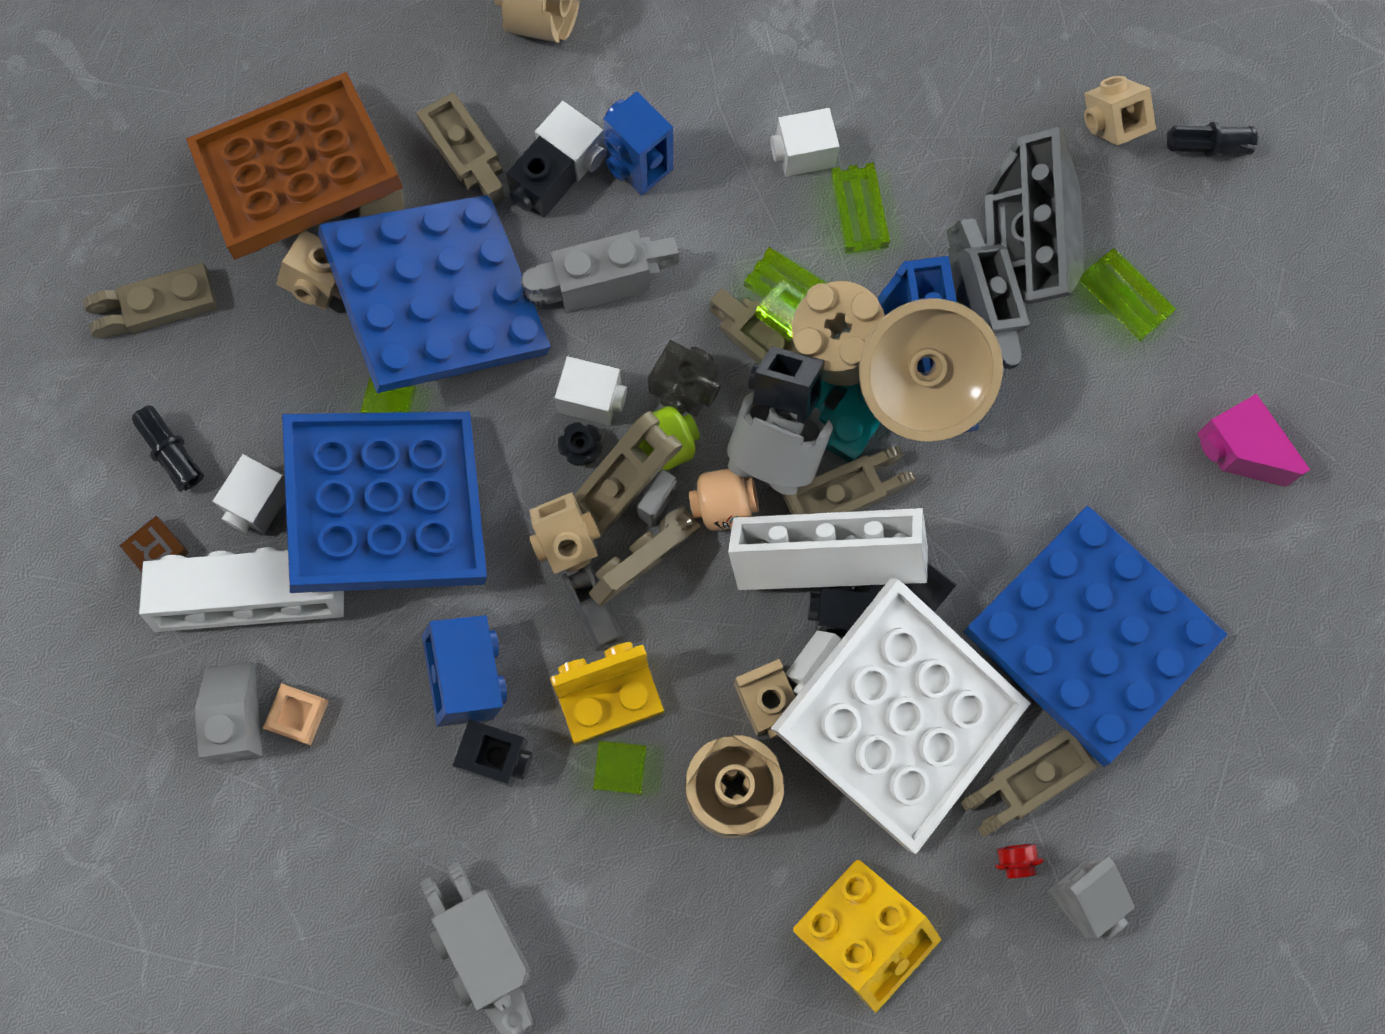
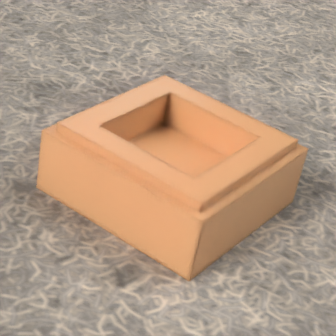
(295, 714)

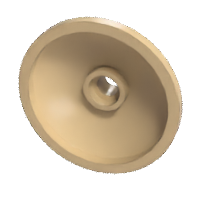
(955, 389)

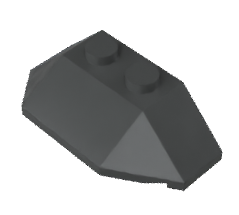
(1038, 215)

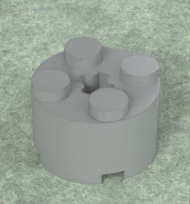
(777, 446)

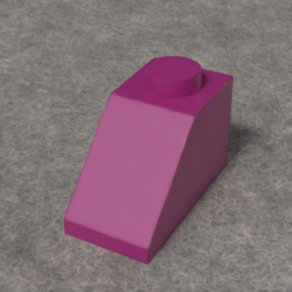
(1252, 444)

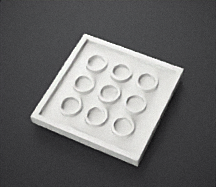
(901, 715)

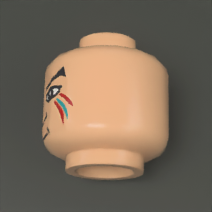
(723, 497)

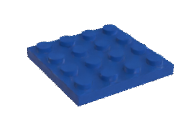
(432, 292)
(381, 501)
(1095, 635)

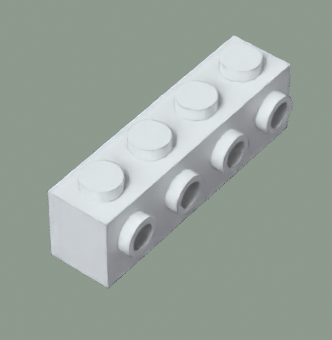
(829, 549)
(227, 592)

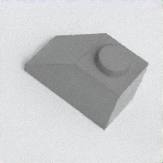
(228, 714)
(1094, 898)

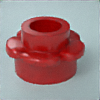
(1018, 860)

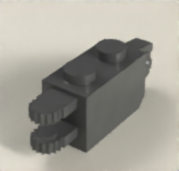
(988, 286)

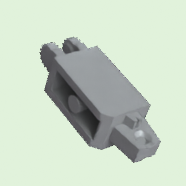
(599, 271)
(482, 952)

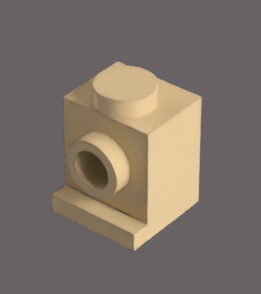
(754, 685)

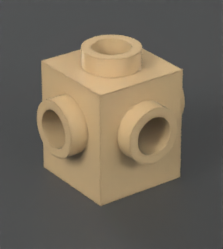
(1119, 110)
(308, 272)
(563, 534)

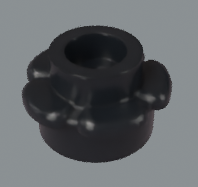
(580, 455)

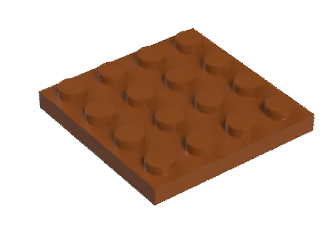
(292, 165)

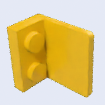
(607, 692)
(868, 934)

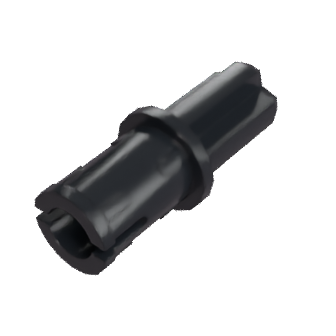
(1212, 139)
(167, 449)

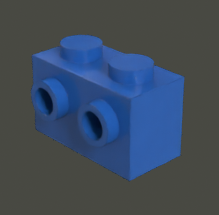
(638, 143)
(463, 670)

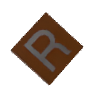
(152, 543)

